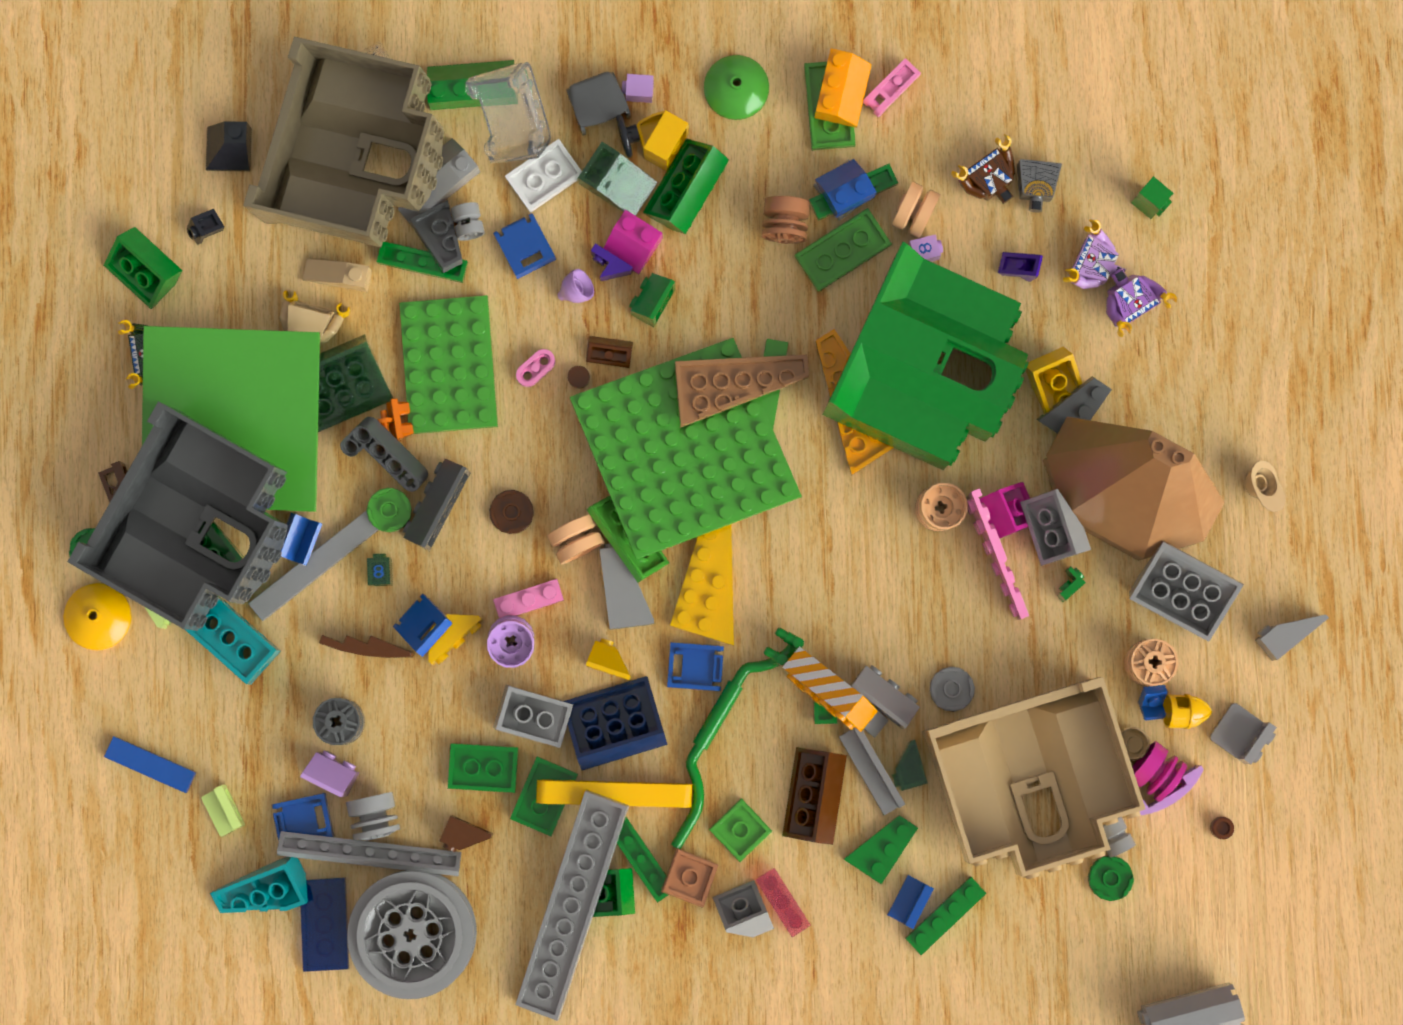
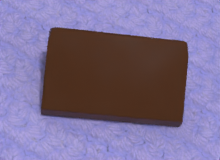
(609, 351)

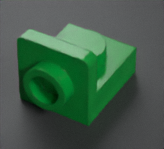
(1069, 588)

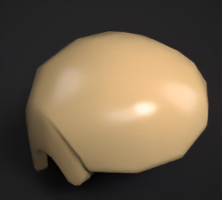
(1136, 742)

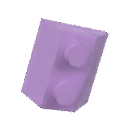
(330, 774)

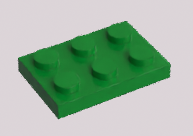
(483, 768)
(536, 815)

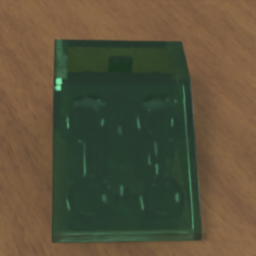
(617, 180)

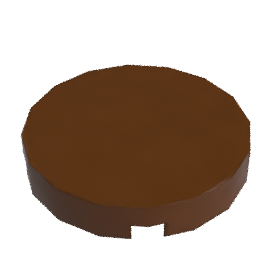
(511, 512)

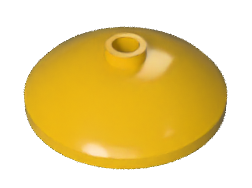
(111, 621)

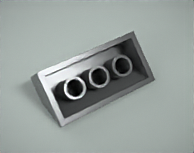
(437, 504)

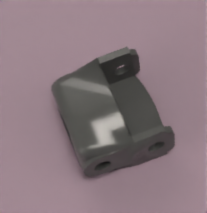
(597, 100)

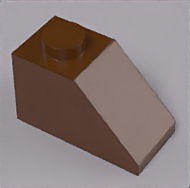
(462, 834)

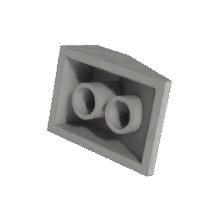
(1054, 527)
(533, 716)

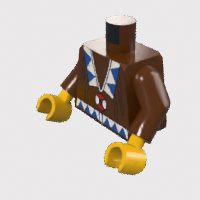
(990, 174)

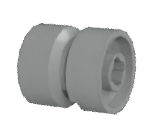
(468, 214)
(1117, 838)

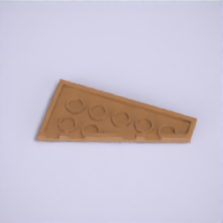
(721, 384)

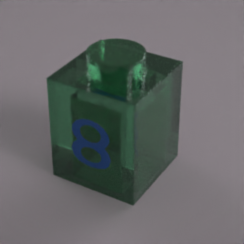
(379, 570)

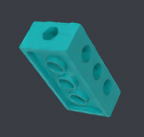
(246, 635)

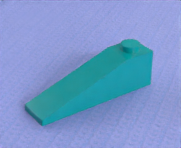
(272, 887)

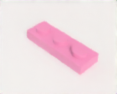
(529, 599)

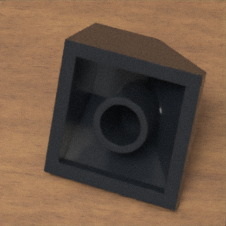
(228, 146)

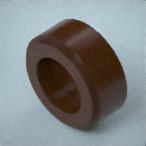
(578, 377)
(1222, 828)

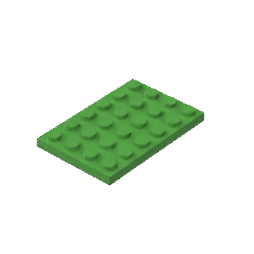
(448, 364)

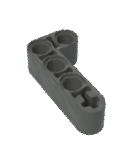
(386, 451)

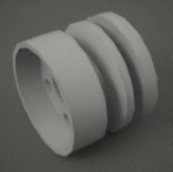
(373, 816)

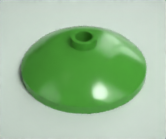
(731, 100)

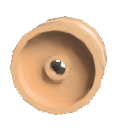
(915, 209)
(575, 539)

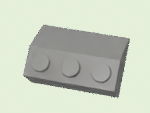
(885, 696)

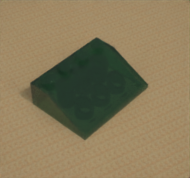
(349, 382)

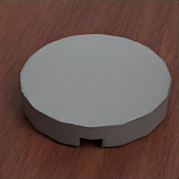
(952, 689)

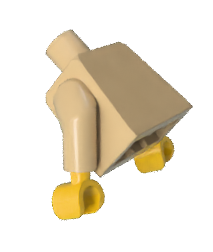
(310, 318)

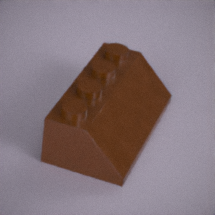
(814, 796)

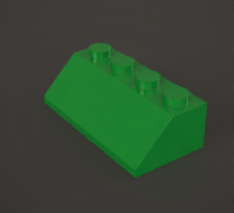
(449, 84)
(686, 185)

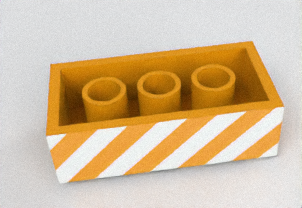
(829, 690)

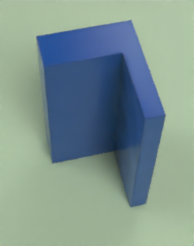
(300, 538)
(910, 901)

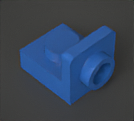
(1152, 702)

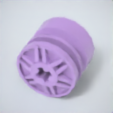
(515, 653)

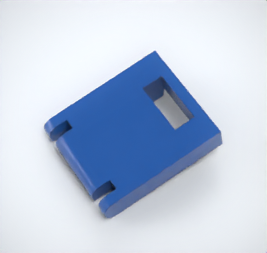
(523, 241)
(418, 620)
(699, 666)
(301, 817)

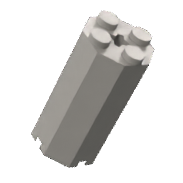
(1201, 1007)

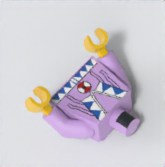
(1094, 260)

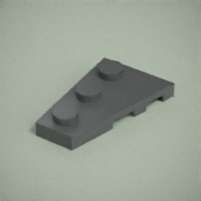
(1080, 404)

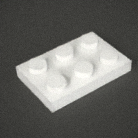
(544, 177)

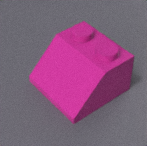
(633, 241)
(1006, 509)

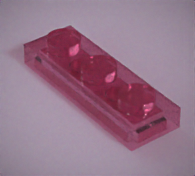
(783, 902)

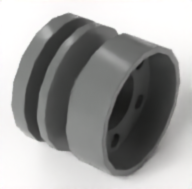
(351, 717)

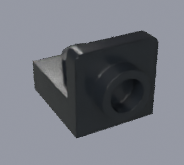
(204, 226)

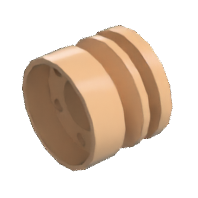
(944, 494)
(1145, 674)

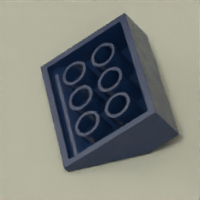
(615, 723)

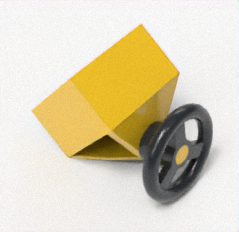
(659, 136)

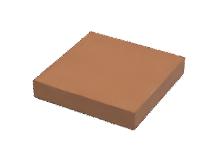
(689, 878)

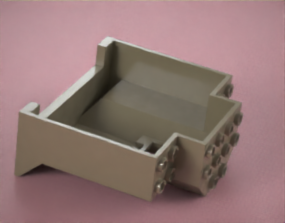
(324, 135)

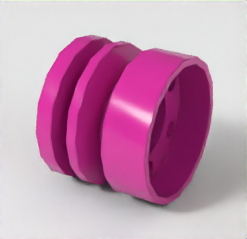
(1161, 774)

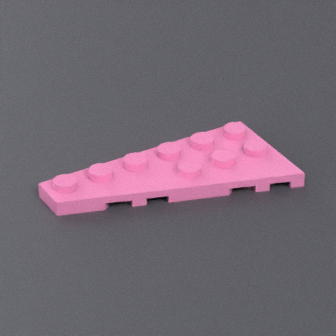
(994, 547)

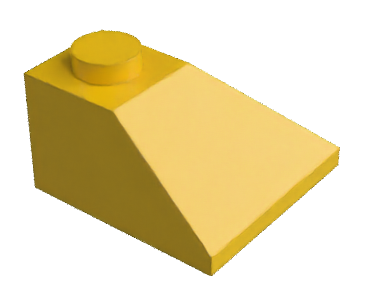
(607, 659)

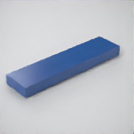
(150, 764)

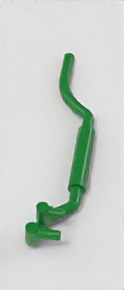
(716, 719)

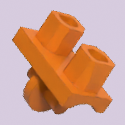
(394, 411)

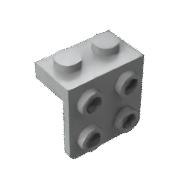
(1242, 734)

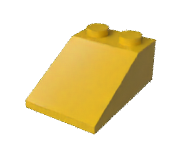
(1053, 377)

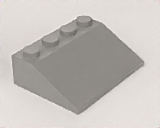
(1185, 591)

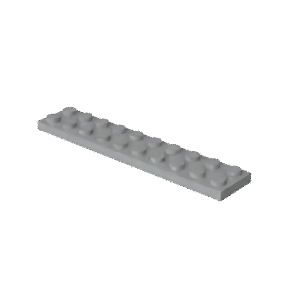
(572, 905)

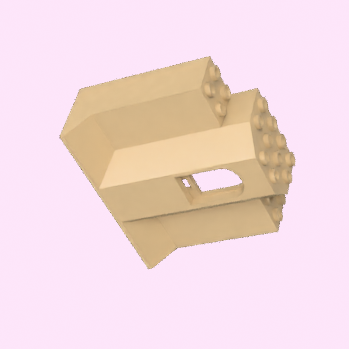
(1063, 741)

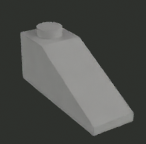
(1281, 638)

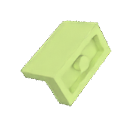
(223, 810)

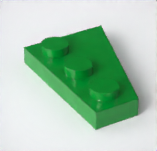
(883, 849)

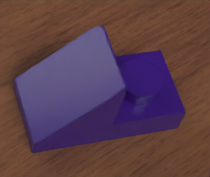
(1020, 265)
(615, 266)

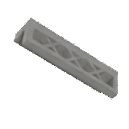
(871, 770)

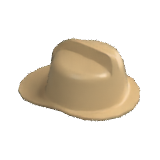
(1265, 486)

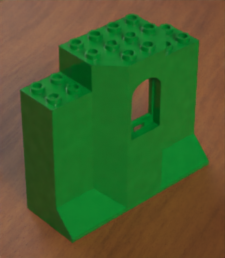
(893, 376)

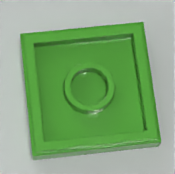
(740, 830)

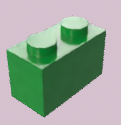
(1153, 198)

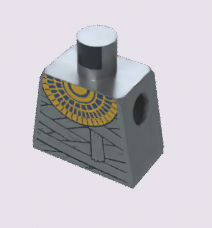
(1037, 182)

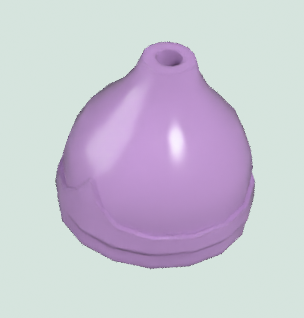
(576, 287)

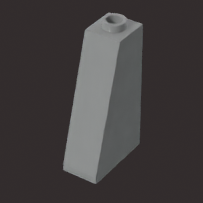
(623, 595)

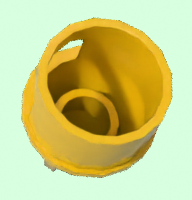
(1185, 711)

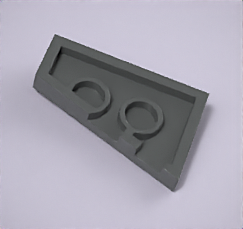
(438, 235)

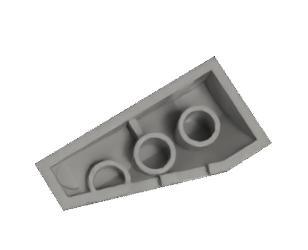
(455, 172)

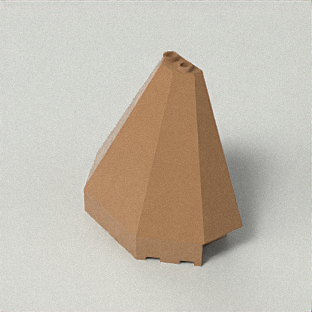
(1132, 486)

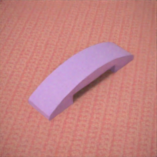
(1188, 781)

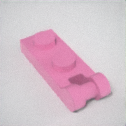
(892, 87)

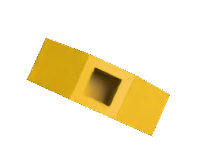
(453, 636)

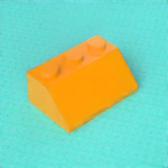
(843, 88)

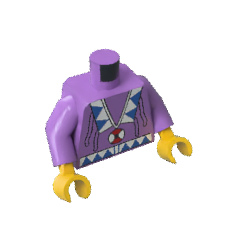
(1132, 298)

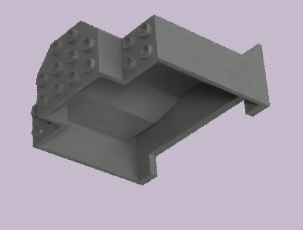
(156, 521)

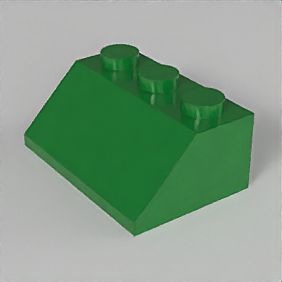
(142, 267)

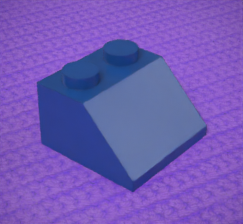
(846, 187)

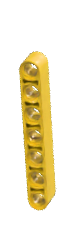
(630, 793)

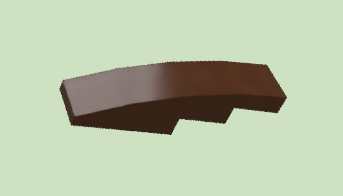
(374, 647)

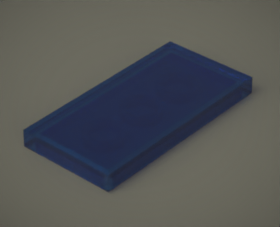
(325, 925)

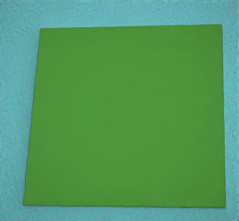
(246, 387)
(684, 479)

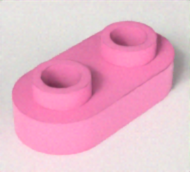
(534, 367)

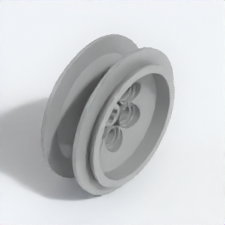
(441, 904)

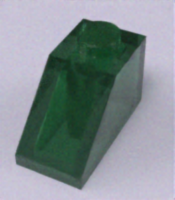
(909, 768)

